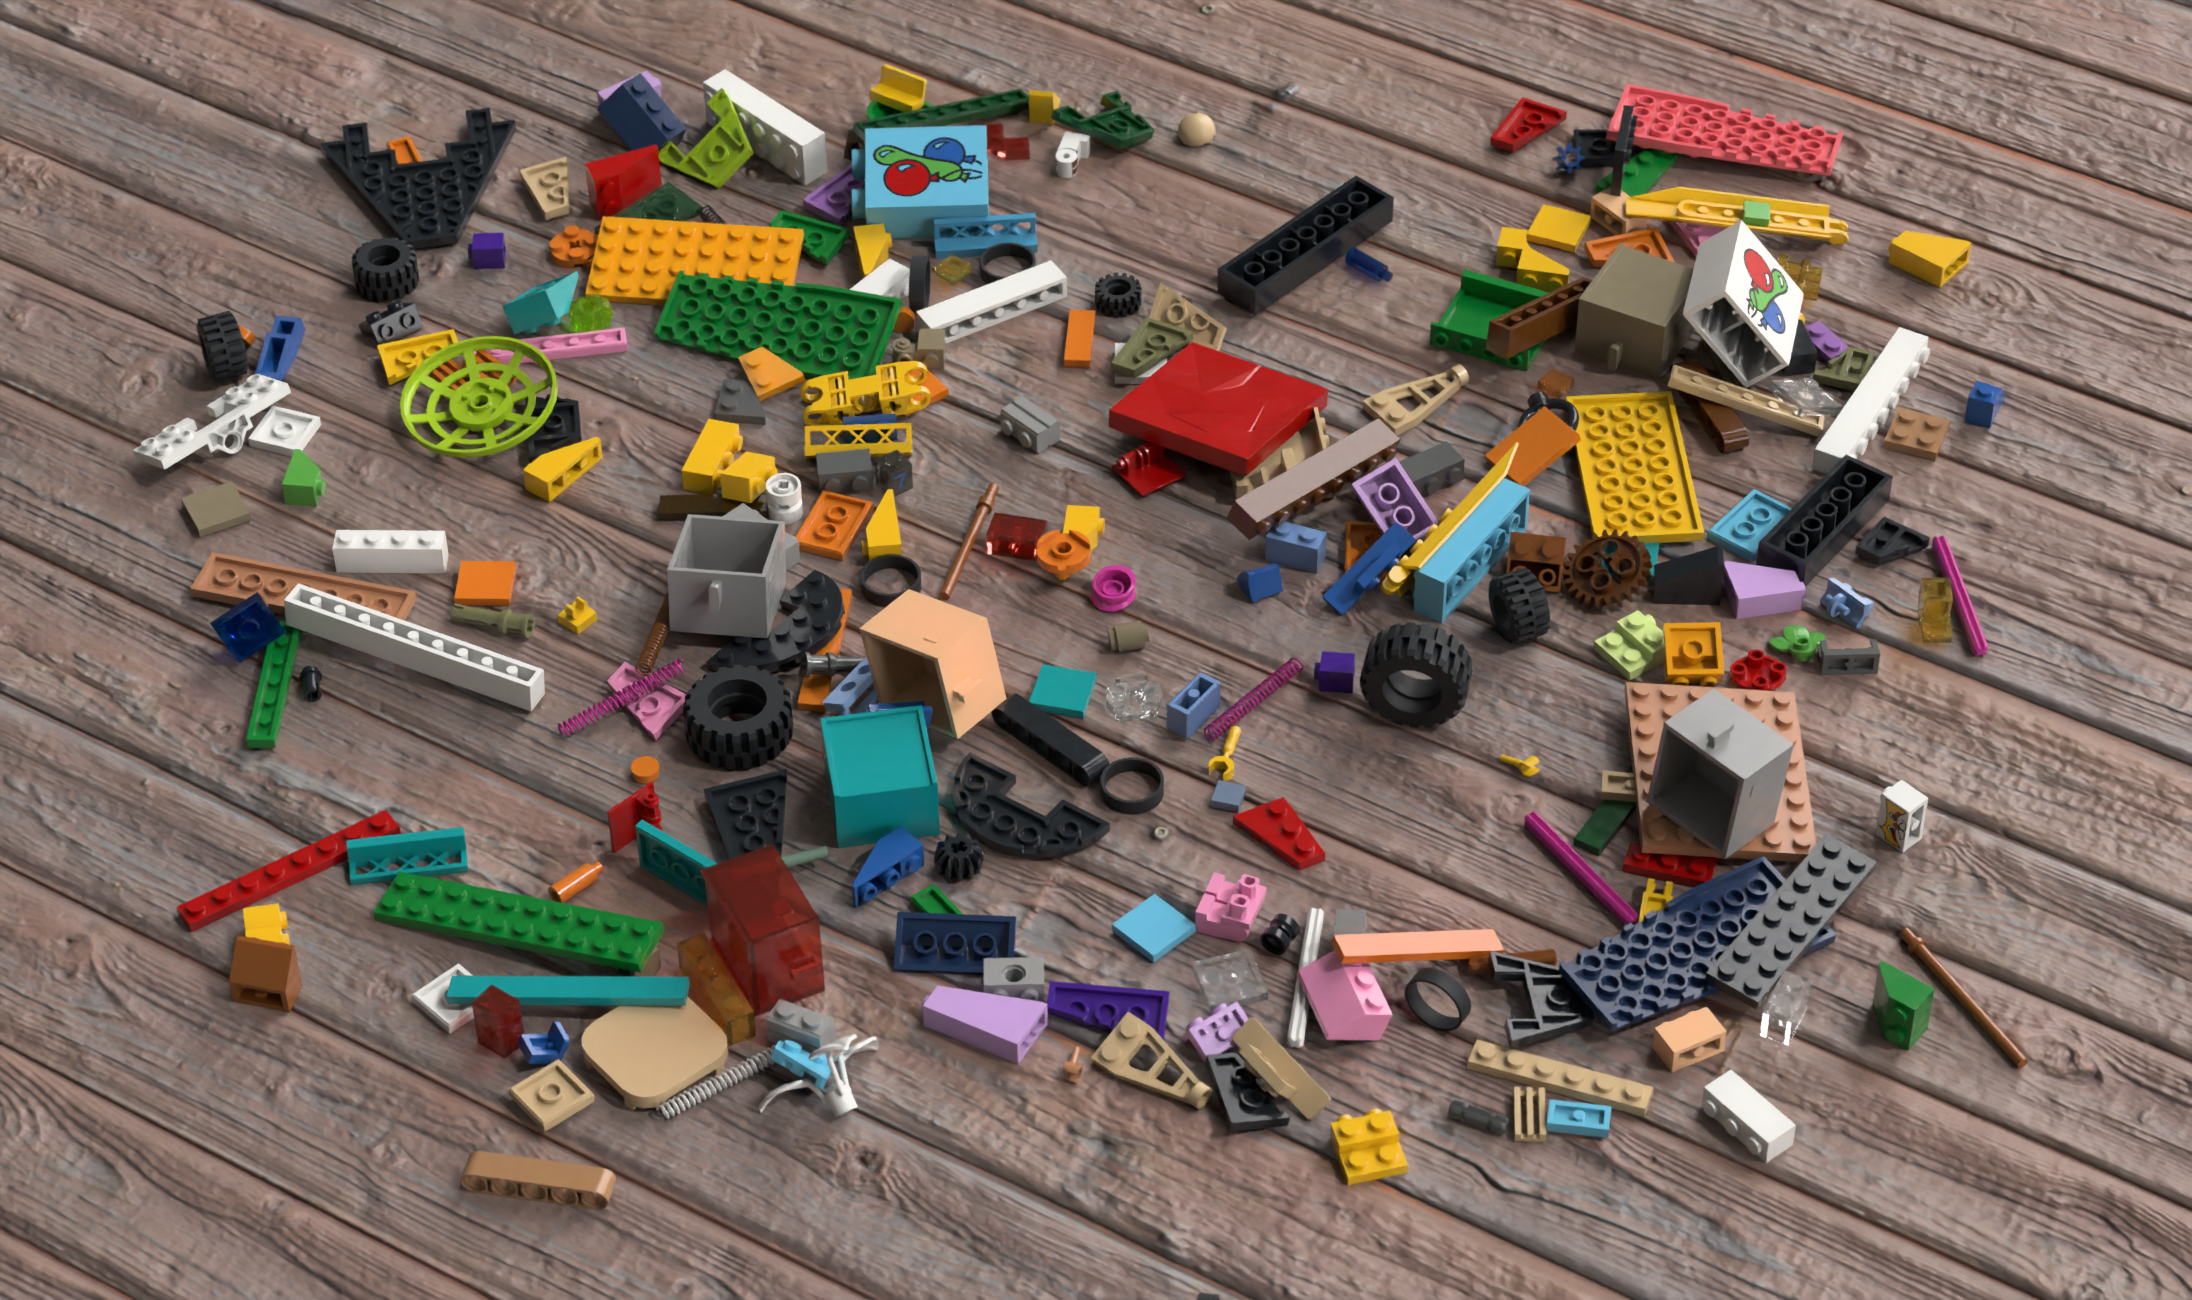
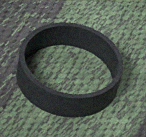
(1003, 250)
(919, 283)
(887, 562)
(1132, 764)
(1450, 987)

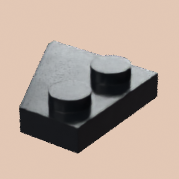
(1890, 541)

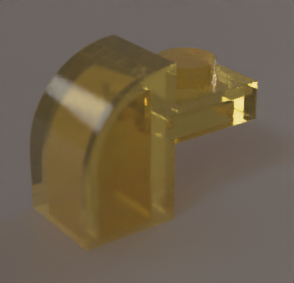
(1934, 610)

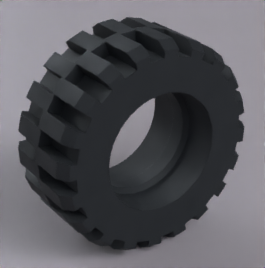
(1419, 650)
(738, 742)

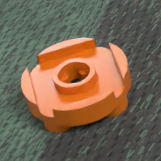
(573, 247)
(1063, 563)

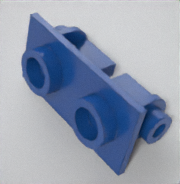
(871, 435)

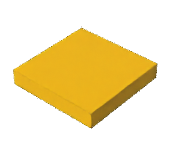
(1558, 228)

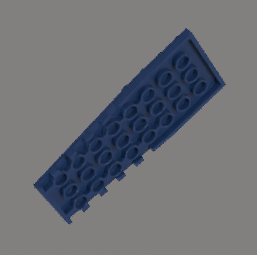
(1669, 952)

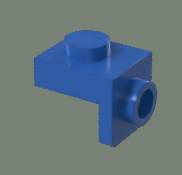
(544, 1047)

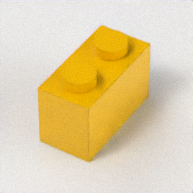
(747, 477)

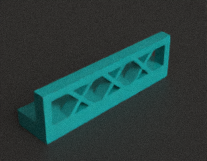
(407, 851)

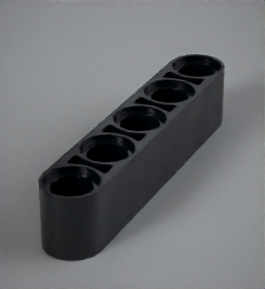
(1050, 739)

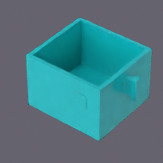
(880, 775)

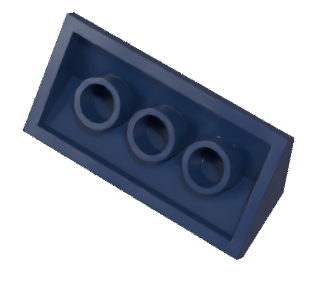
(952, 941)

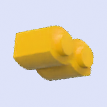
(266, 923)

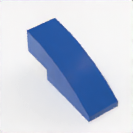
(280, 347)

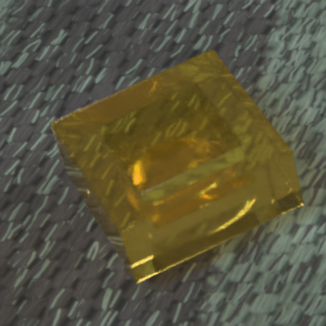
(953, 269)

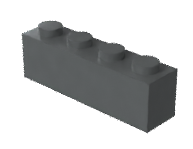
(1433, 469)

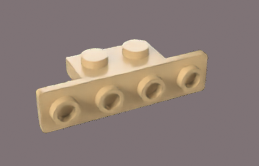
(1279, 1069)

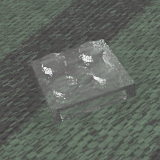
(1805, 397)
(1230, 979)

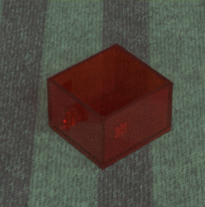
(764, 929)

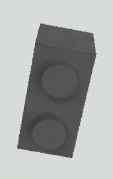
(844, 471)

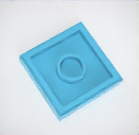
(1154, 928)

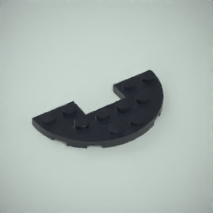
(814, 622)
(1013, 827)

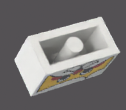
(1901, 815)

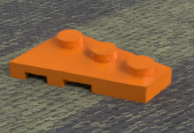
(1645, 240)

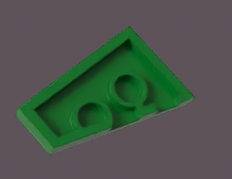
(820, 238)

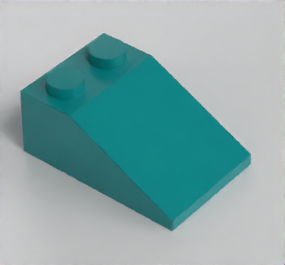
(541, 304)

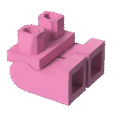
(1229, 908)

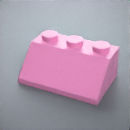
(1345, 999)

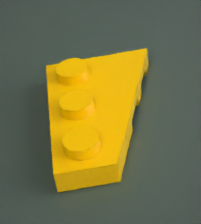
(404, 356)

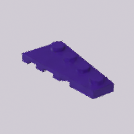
(1107, 1005)

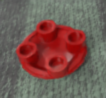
(1758, 672)

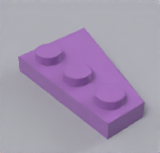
(834, 197)

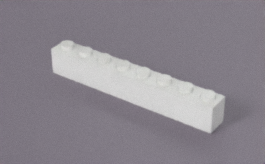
(1872, 399)

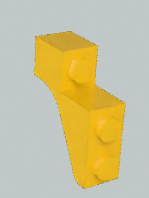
(1532, 267)

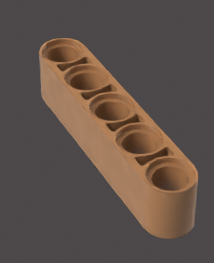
(538, 1180)

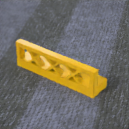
(876, 449)

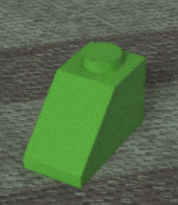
(302, 481)

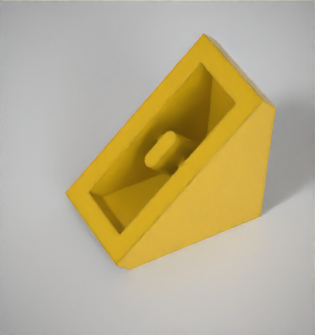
(1041, 106)

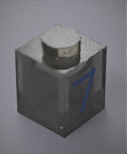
(894, 473)

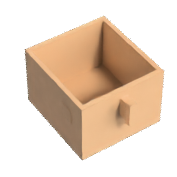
(934, 656)

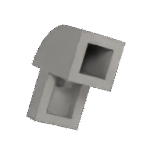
(1350, 922)

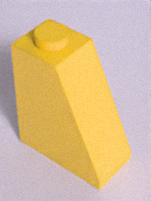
(1929, 256)

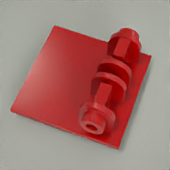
(1147, 469)
(628, 813)

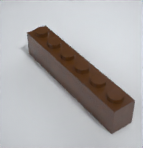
(1536, 320)

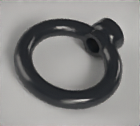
(1540, 399)

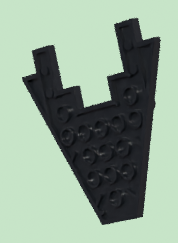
(424, 199)

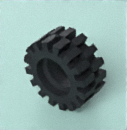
(1118, 295)

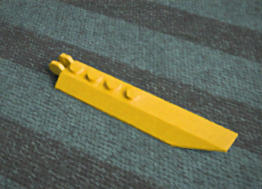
(1725, 209)
(1401, 575)

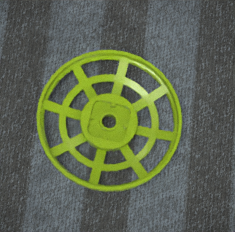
(478, 391)

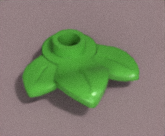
(1797, 642)

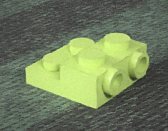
(1633, 646)

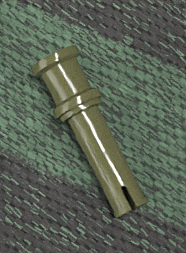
(503, 621)

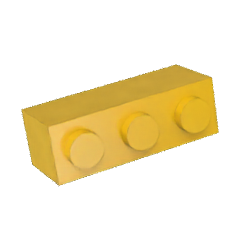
(711, 456)

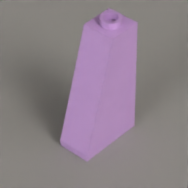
(986, 1020)

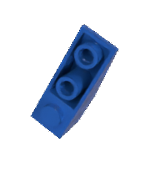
(888, 863)

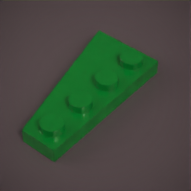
(1642, 172)

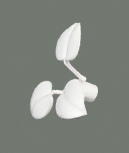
(839, 1093)

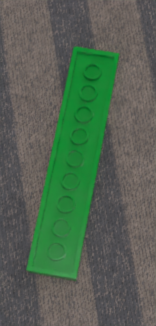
(519, 921)

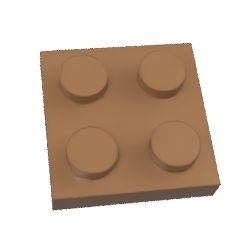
(1916, 434)

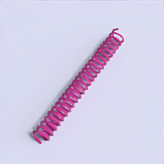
(1251, 693)
(608, 702)

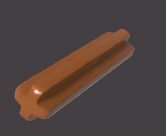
(1480, 964)

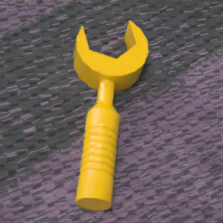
(1224, 761)

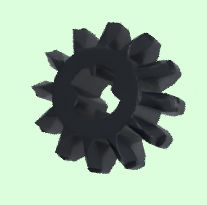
(958, 857)

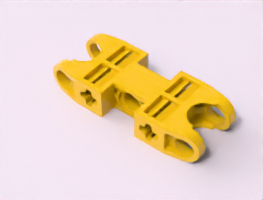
(865, 393)

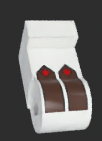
(1069, 153)

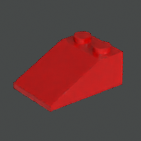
(622, 180)

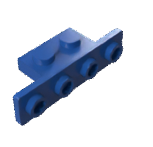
(1369, 568)

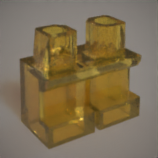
(1804, 276)

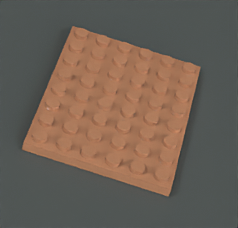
(1651, 705)

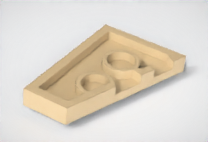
(548, 187)
(1177, 311)

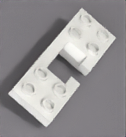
(234, 418)

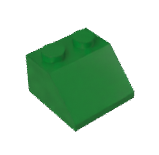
(1901, 1005)

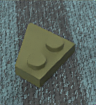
(1847, 369)

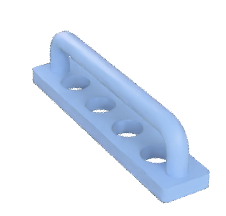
(842, 697)

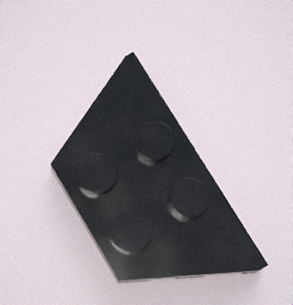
(559, 429)

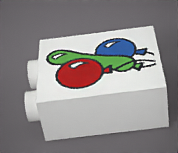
(1743, 304)

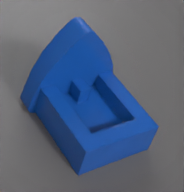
(1260, 582)

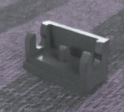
(1848, 660)

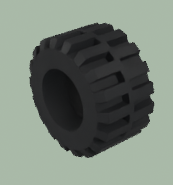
(385, 269)
(222, 346)
(1519, 606)

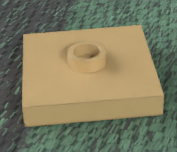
(551, 1095)

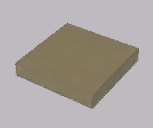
(216, 509)

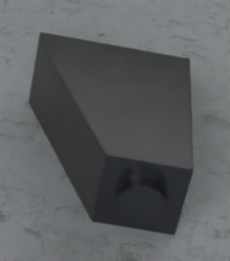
(1689, 579)

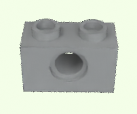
(1015, 977)

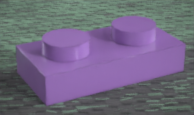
(1825, 341)

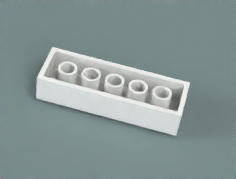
(771, 129)

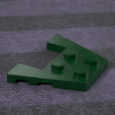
(1116, 127)

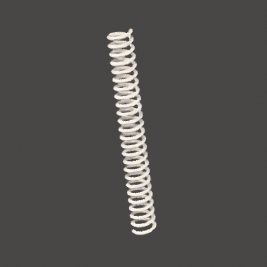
(718, 1086)

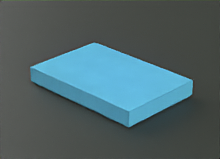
(1748, 524)

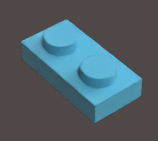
(1578, 1118)

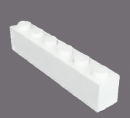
(995, 302)

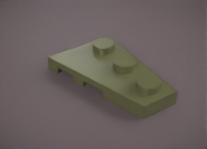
(1148, 346)

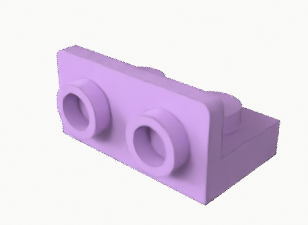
(1216, 1032)

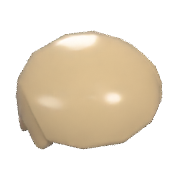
(1196, 130)

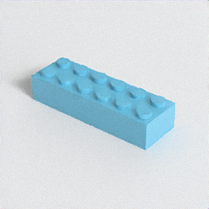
(1471, 551)

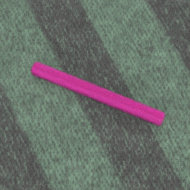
(1960, 596)
(1580, 869)

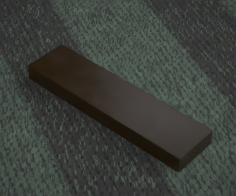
(679, 506)

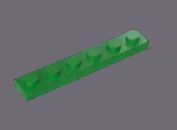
(273, 689)

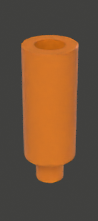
(575, 882)

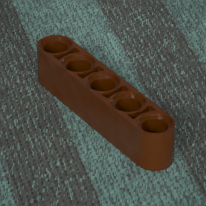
(1716, 419)

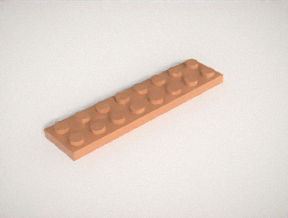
(236, 579)

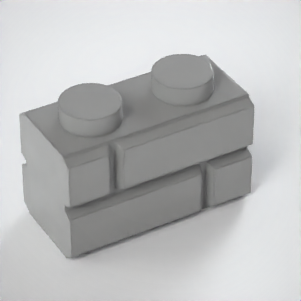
(1029, 425)
(800, 1026)

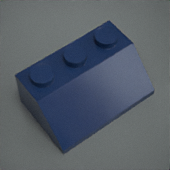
(641, 116)

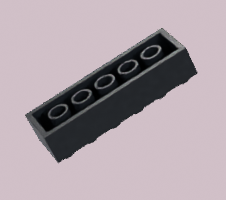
(1825, 519)

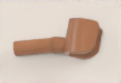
(1072, 1070)

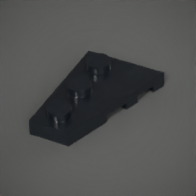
(1240, 1096)

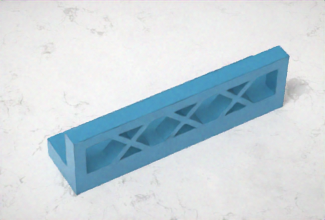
(973, 244)

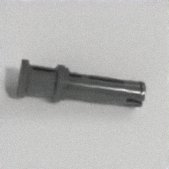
(828, 664)

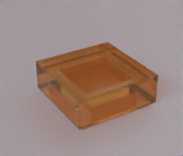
(1555, 383)

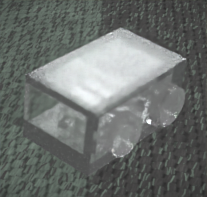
(1786, 1007)

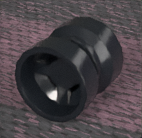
(1280, 933)

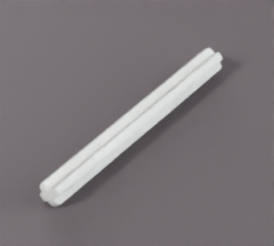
(1308, 955)

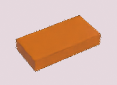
(405, 150)

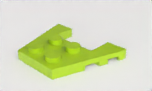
(718, 152)

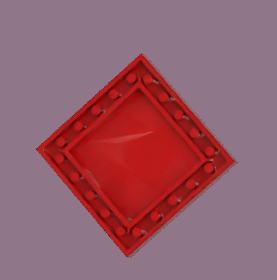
(1218, 408)

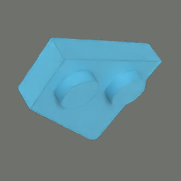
(797, 1061)

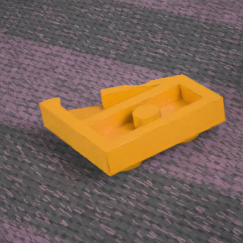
(769, 373)

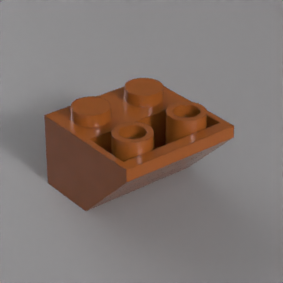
(1539, 554)
(265, 973)

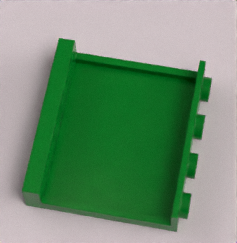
(1468, 317)

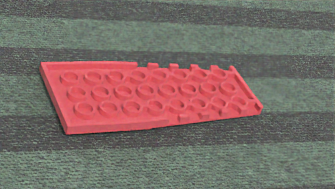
(1712, 131)

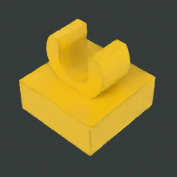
(577, 616)

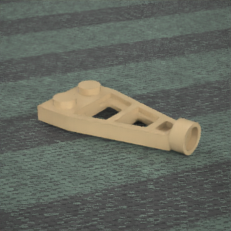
(1396, 417)
(1124, 1044)

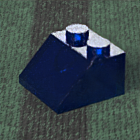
(248, 627)

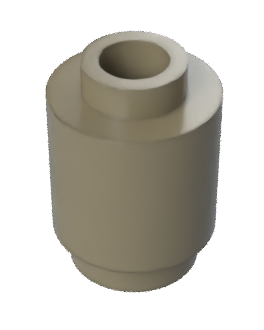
(1128, 636)

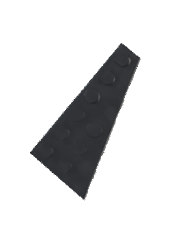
(749, 812)

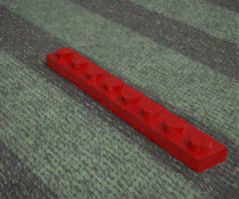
(281, 873)

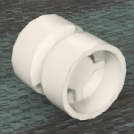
(784, 498)

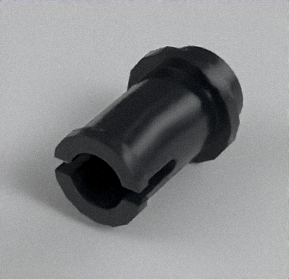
(311, 678)

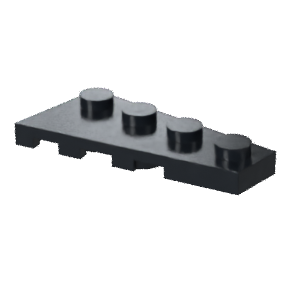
(1623, 148)

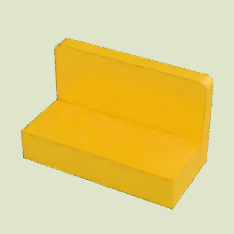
(899, 89)

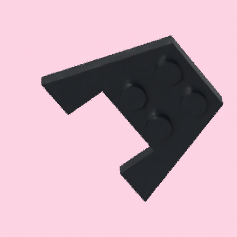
(1551, 1000)

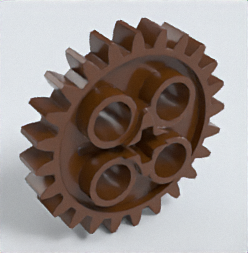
(1626, 555)

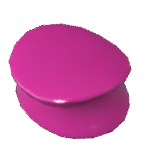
(1113, 588)

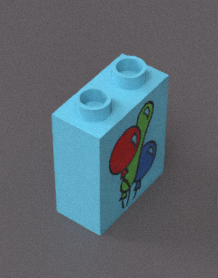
(921, 178)

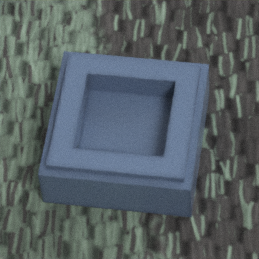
(1228, 796)

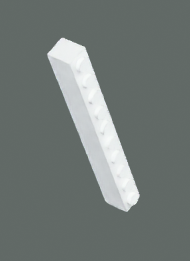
(414, 647)

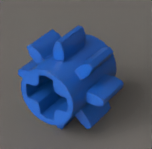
(1576, 158)

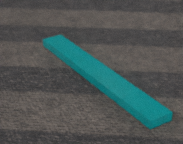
(575, 989)

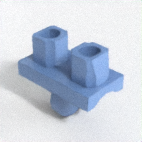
(1844, 602)

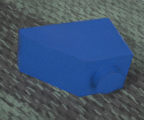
(1984, 404)

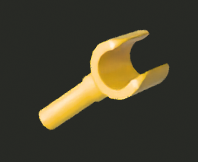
(1526, 767)

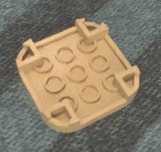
(654, 1050)

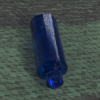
(1368, 265)

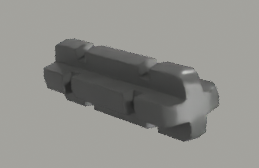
(1478, 1117)

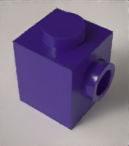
(488, 250)
(1335, 672)

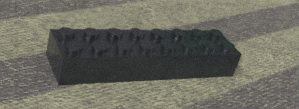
(1305, 245)

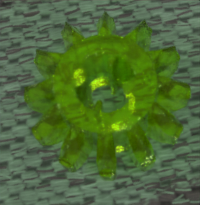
(590, 313)

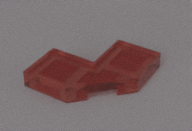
(1006, 148)

